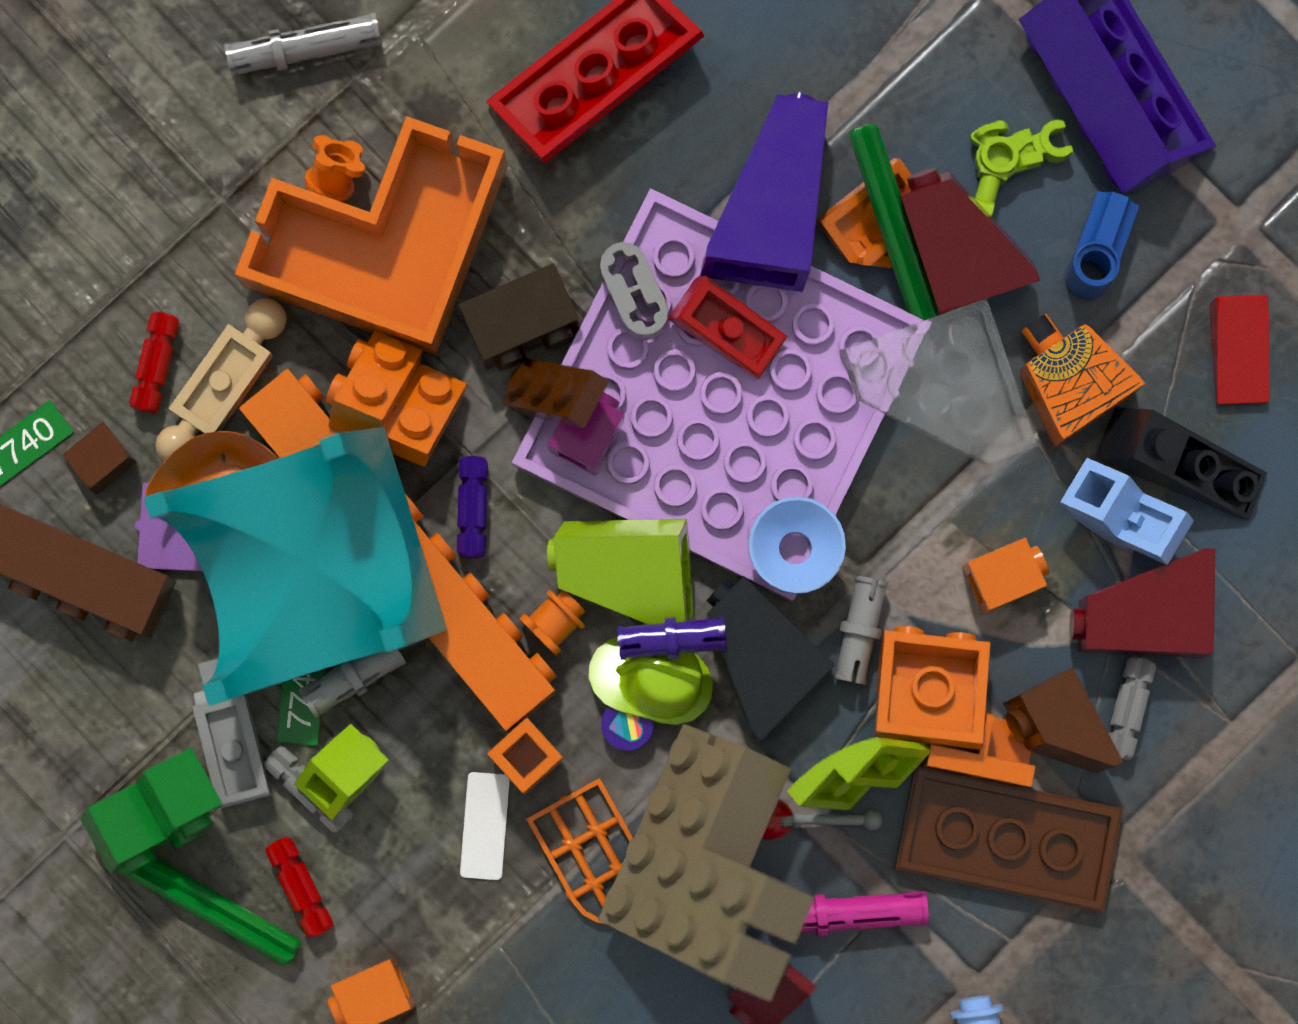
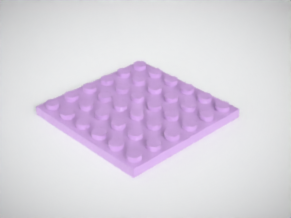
(702, 431)

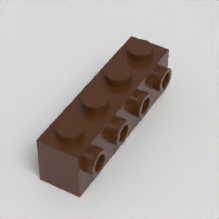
(81, 576)

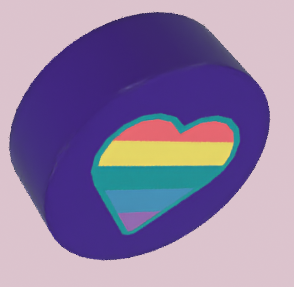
(625, 730)

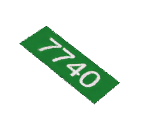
(31, 439)
(295, 719)

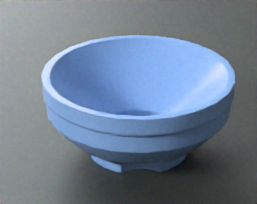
(805, 518)

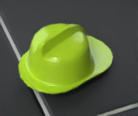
(651, 686)

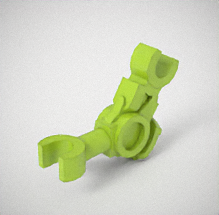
(1004, 156)

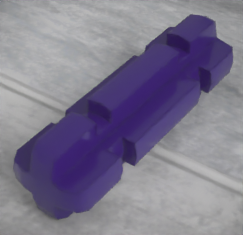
(472, 507)

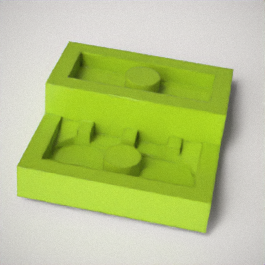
(852, 771)

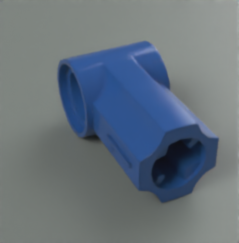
(1102, 243)

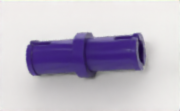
(672, 638)

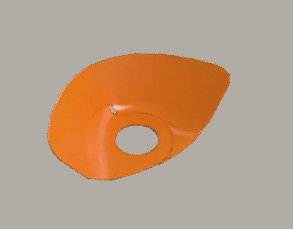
(202, 460)

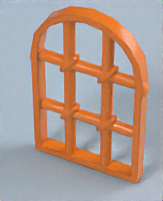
(574, 845)

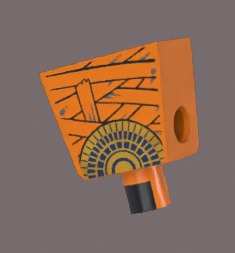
(1074, 377)

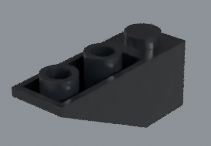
(1180, 461)

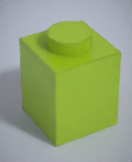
(341, 771)

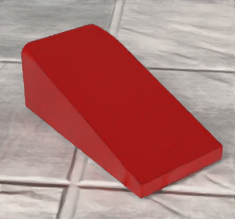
(727, 326)
(1240, 349)

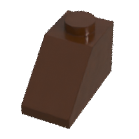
(1062, 724)

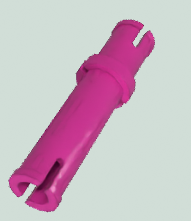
(865, 912)

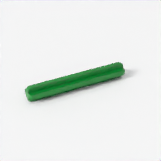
(893, 220)
(217, 911)

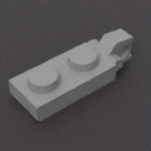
(230, 745)

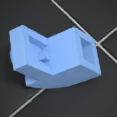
(1124, 515)

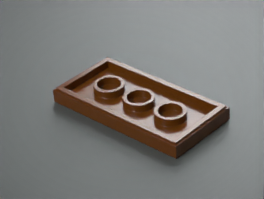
(1008, 839)

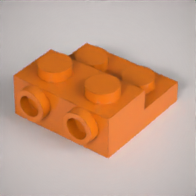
(395, 393)
(932, 688)

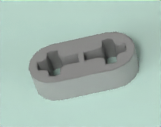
(645, 286)

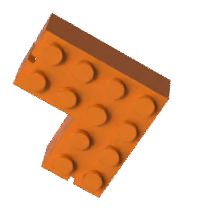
(385, 266)

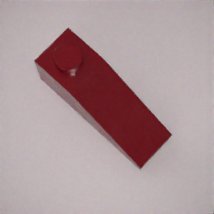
(789, 994)

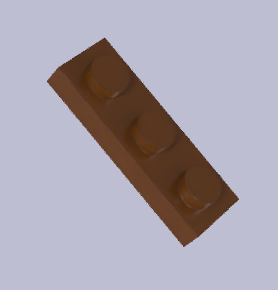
(554, 392)

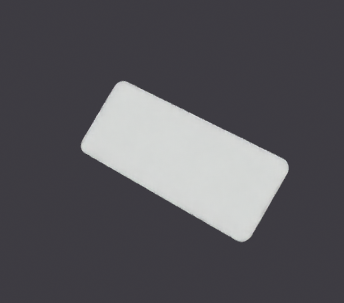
(484, 826)

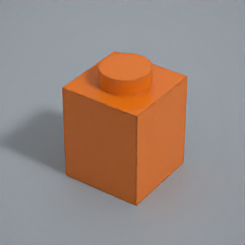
(1006, 575)
(525, 756)
(371, 995)

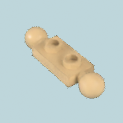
(223, 377)

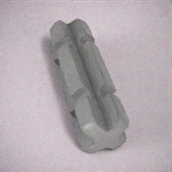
(1131, 705)
(283, 765)

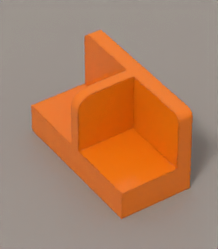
(999, 759)

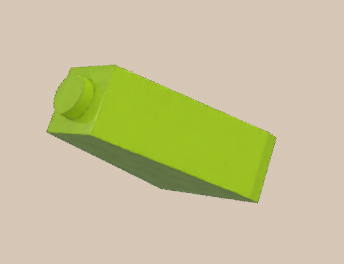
(627, 566)

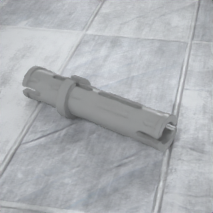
(303, 44)

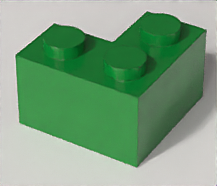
(161, 807)

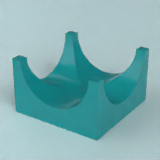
(306, 561)

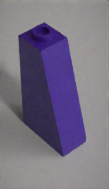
(772, 211)

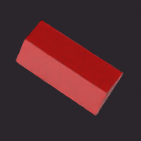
(592, 73)

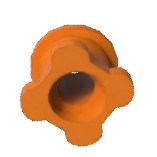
(334, 168)
(555, 620)

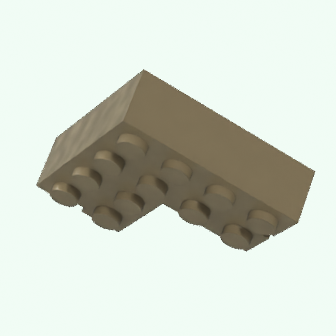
(690, 860)

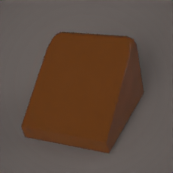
(99, 458)

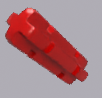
(154, 362)
(299, 887)

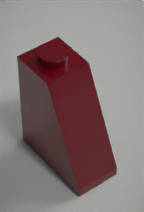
(961, 243)
(1152, 613)

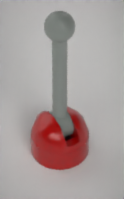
(784, 818)

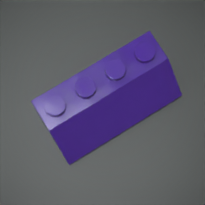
(1117, 88)

